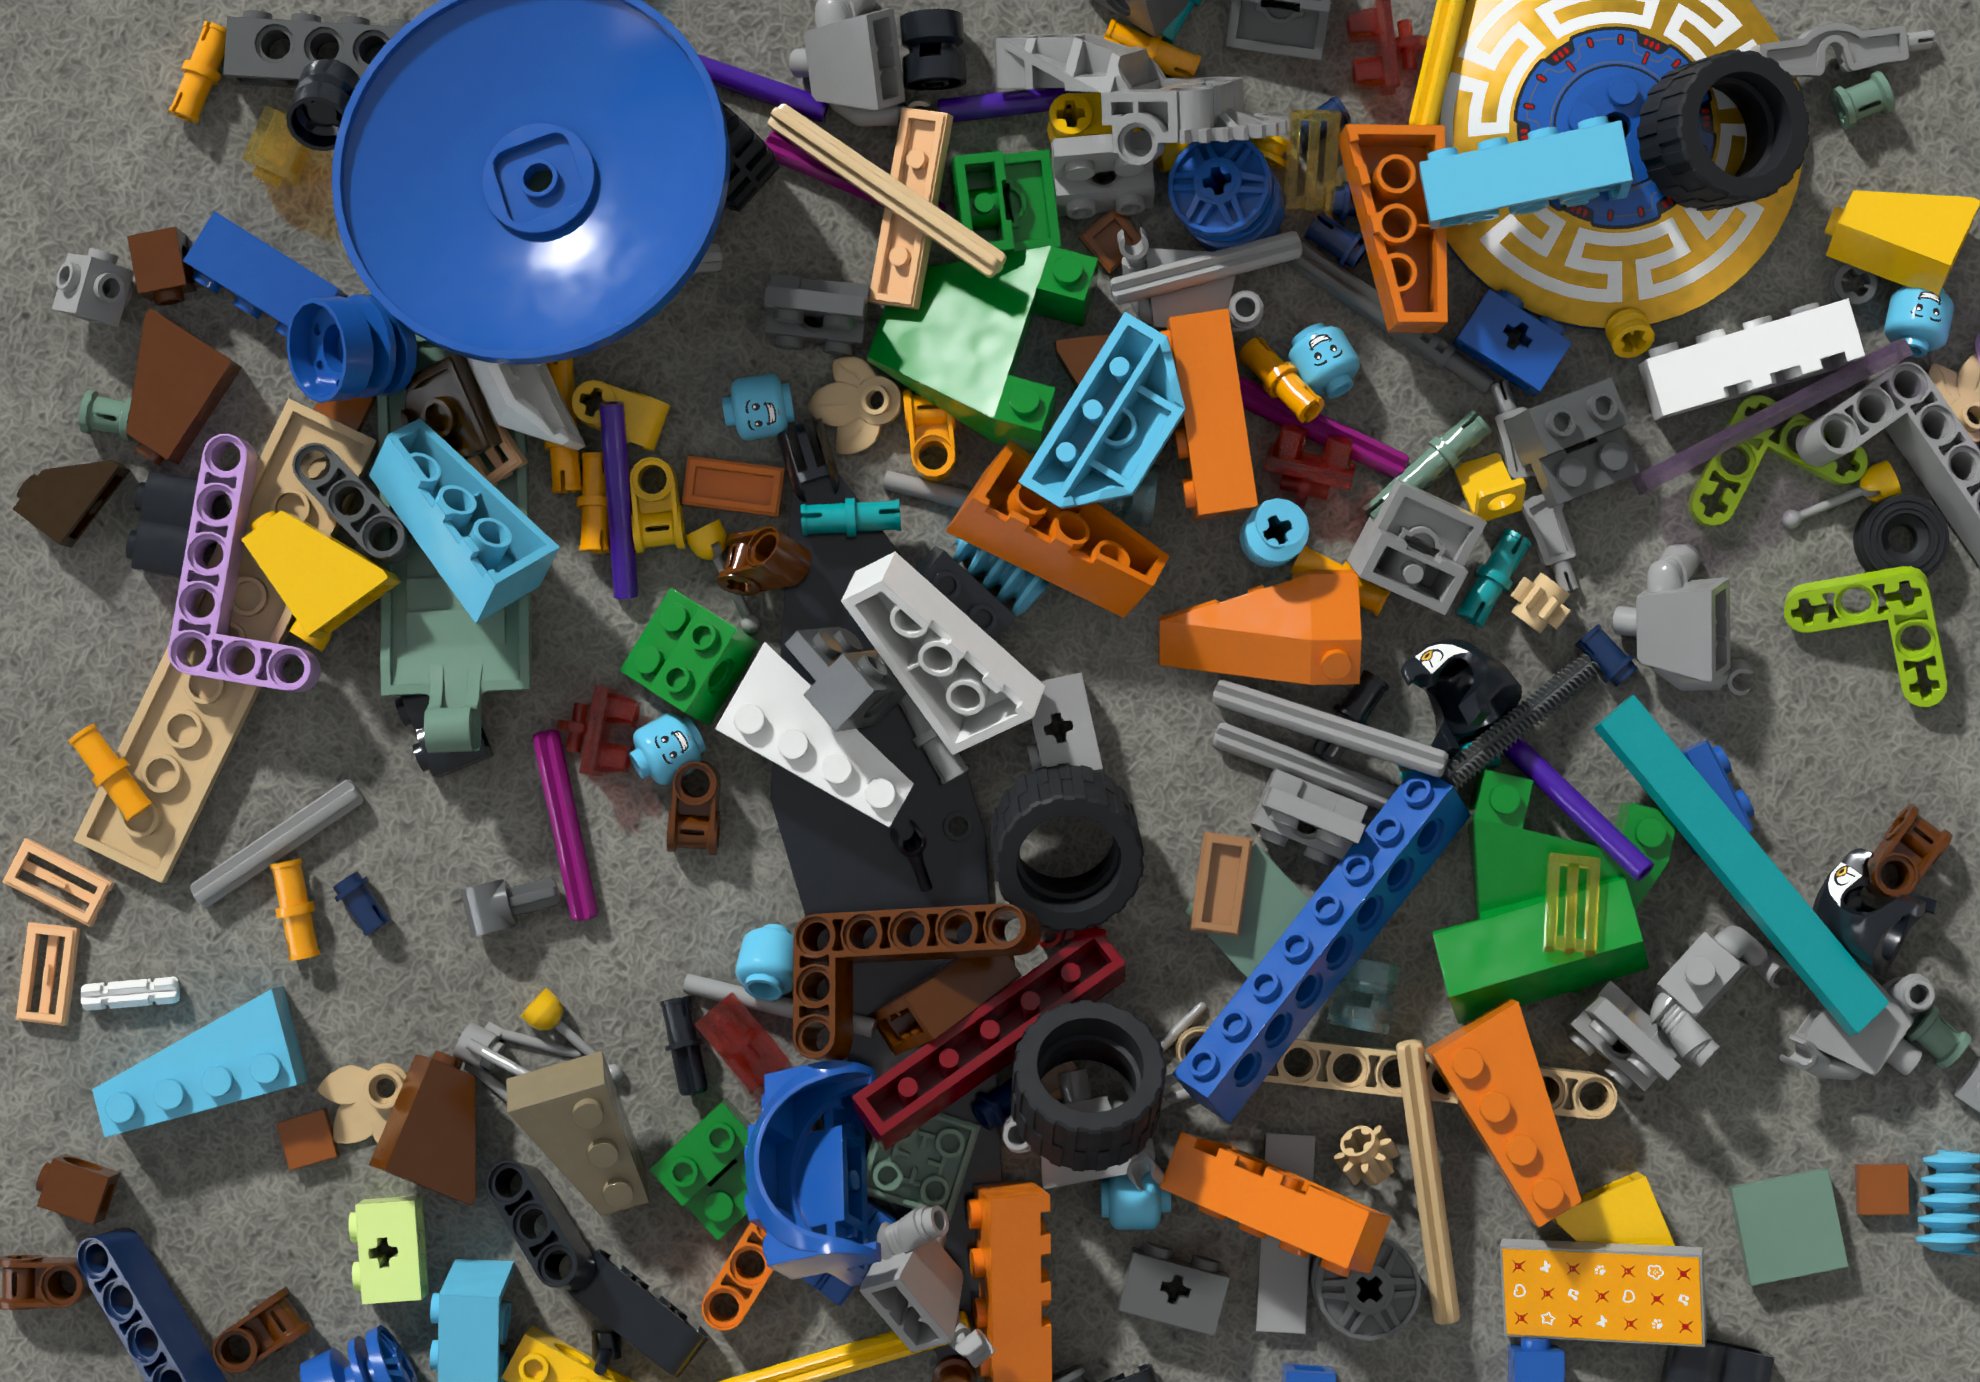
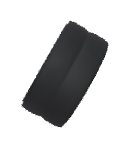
(1907, 510)

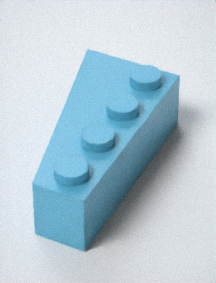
(1526, 173)
(461, 521)
(220, 1064)
(472, 1322)

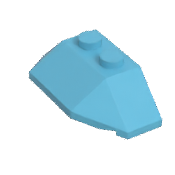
(1111, 421)

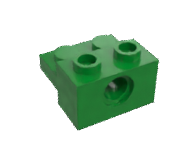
(979, 198)
(689, 656)
(699, 1159)

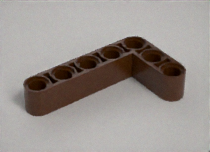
(891, 945)

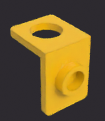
(1489, 487)

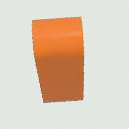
(736, 1282)

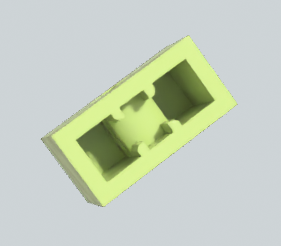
(403, 1225)

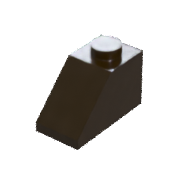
(68, 497)

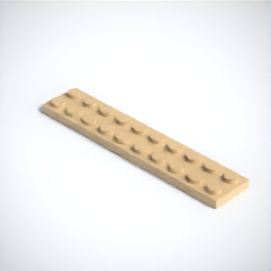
(192, 720)

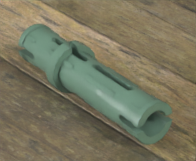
(1438, 458)

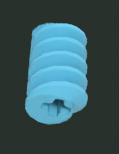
(1277, 514)
(1013, 580)
(1951, 1202)

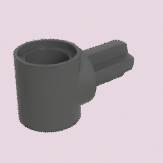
(497, 905)

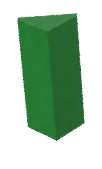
(1505, 956)

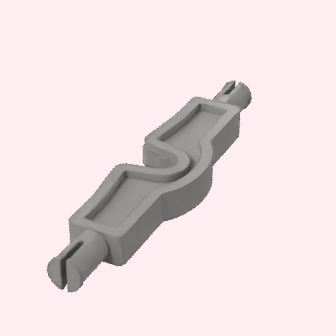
(1852, 47)
(1545, 525)

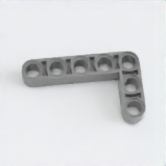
(1904, 421)

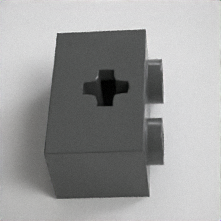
(1145, 1296)

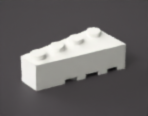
(1752, 359)
(939, 655)
(784, 727)

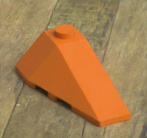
(1281, 632)

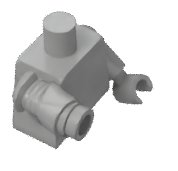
(855, 62)
(1244, 307)
(1684, 625)
(1701, 980)
(1832, 1054)
(1078, 1096)
(921, 1286)

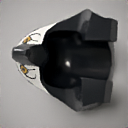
(1464, 688)
(1866, 932)

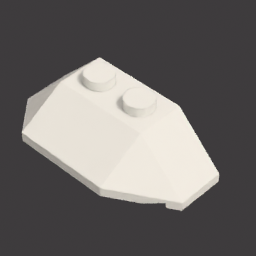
(526, 401)

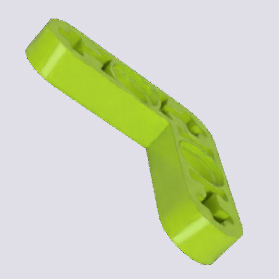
(1754, 451)
(1898, 612)

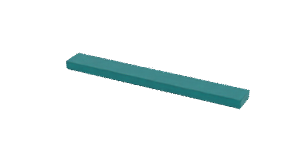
(1741, 865)

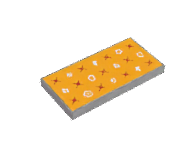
(1603, 1292)

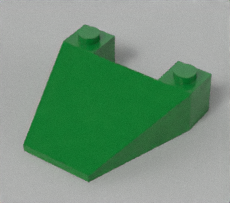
(971, 335)
(1513, 861)

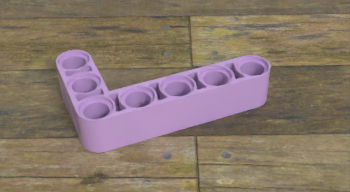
(222, 581)

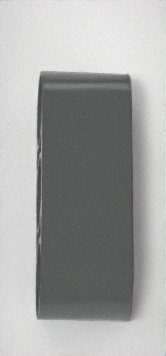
(333, 490)

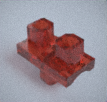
(1377, 26)
(1290, 459)
(605, 710)
(741, 1041)

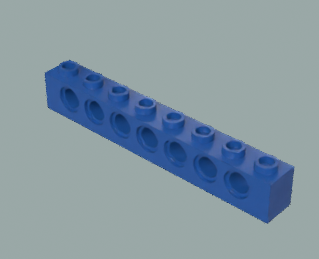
(1322, 944)

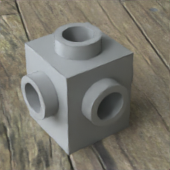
(93, 288)

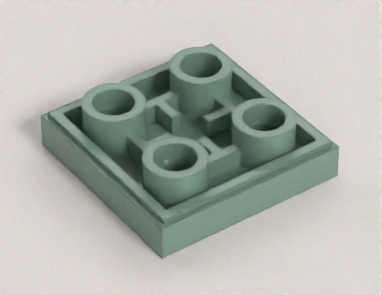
(1268, 910)
(924, 1165)
(1788, 1226)

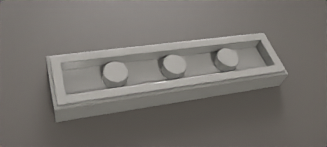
(1283, 1275)

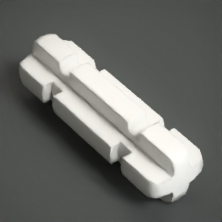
(130, 993)

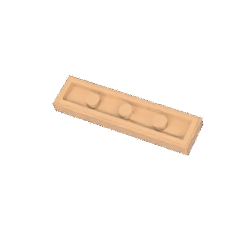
(901, 247)

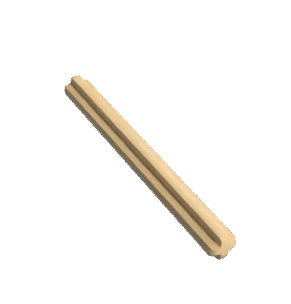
(887, 190)
(1428, 1181)

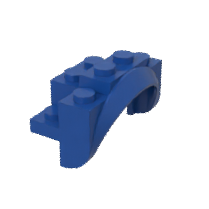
(813, 1184)

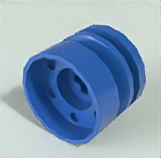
(1250, 202)
(349, 349)
(370, 1360)

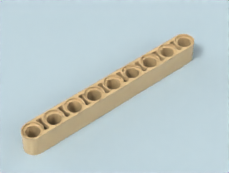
(1372, 1059)

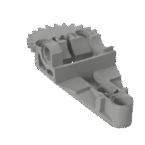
(1133, 91)

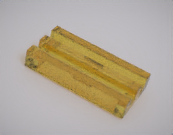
(1310, 201)
(1569, 943)

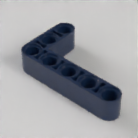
(144, 1309)

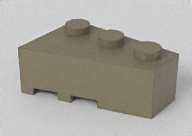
(582, 1129)

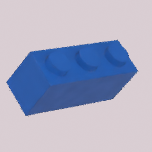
(253, 271)

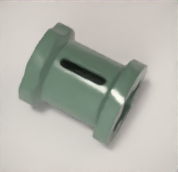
(1862, 100)
(93, 418)
(1938, 1037)

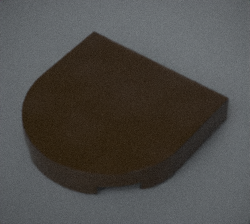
(452, 406)

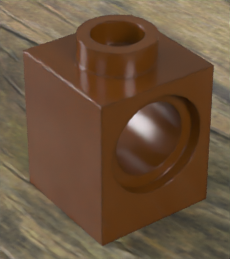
(160, 266)
(76, 1188)

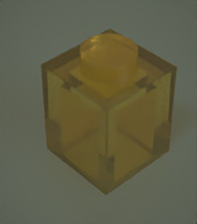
(274, 151)

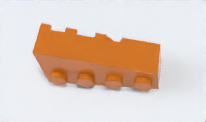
(1394, 221)
(1214, 424)
(1071, 547)
(1504, 1098)
(1276, 1204)
(1011, 1279)

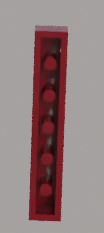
(984, 1039)

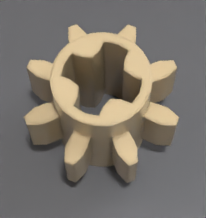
(1540, 603)
(1366, 1155)

